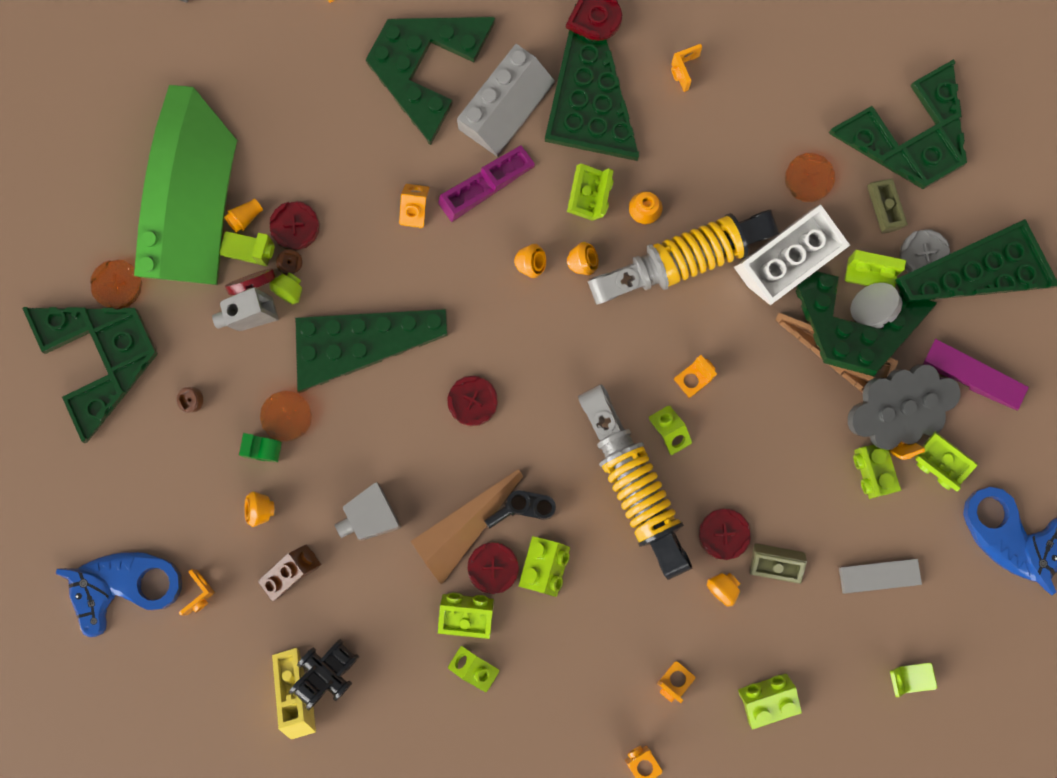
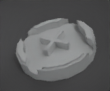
(923, 248)
(876, 305)

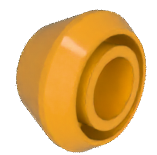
(645, 207)
(583, 259)
(531, 260)
(258, 508)
(724, 588)

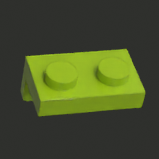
(590, 192)
(945, 462)
(544, 566)
(770, 701)

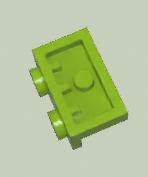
(871, 268)
(876, 470)
(465, 615)

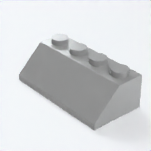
(505, 100)

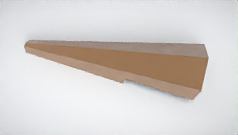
(804, 333)
(450, 539)

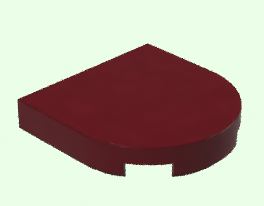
(595, 19)

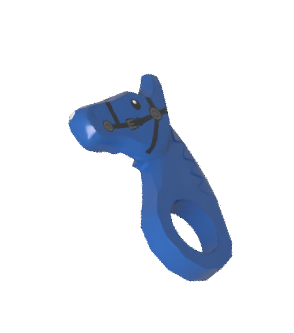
(1009, 545)
(117, 574)

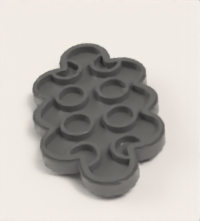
(904, 406)

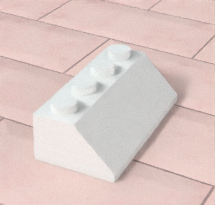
(792, 255)

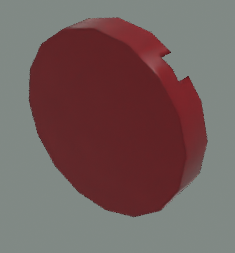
(294, 225)
(250, 281)
(472, 401)
(724, 534)
(493, 568)

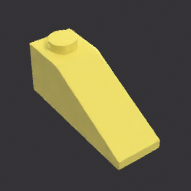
(292, 715)

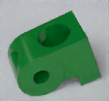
(260, 448)

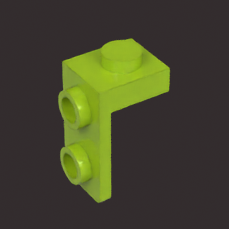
(247, 248)

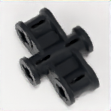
(324, 674)

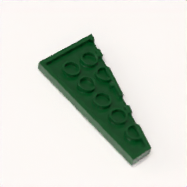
(992, 265)
(348, 343)

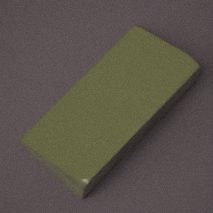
(778, 563)

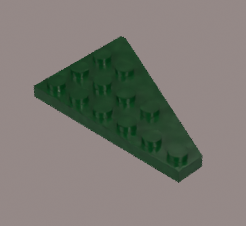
(589, 102)

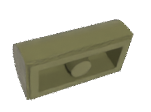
(887, 205)

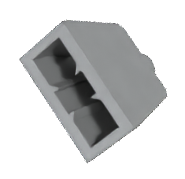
(246, 310)
(368, 515)

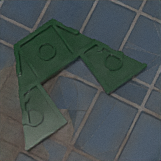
(403, 47)
(925, 156)
(120, 343)
(852, 343)

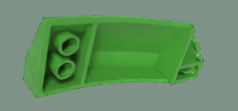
(185, 192)

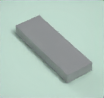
(880, 576)

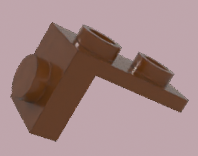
(289, 571)

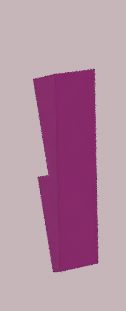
(485, 183)
(976, 375)

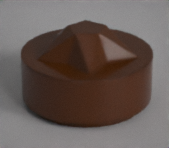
(289, 261)
(190, 399)

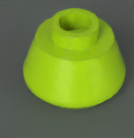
(287, 288)

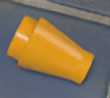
(243, 215)

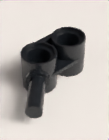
(529, 510)

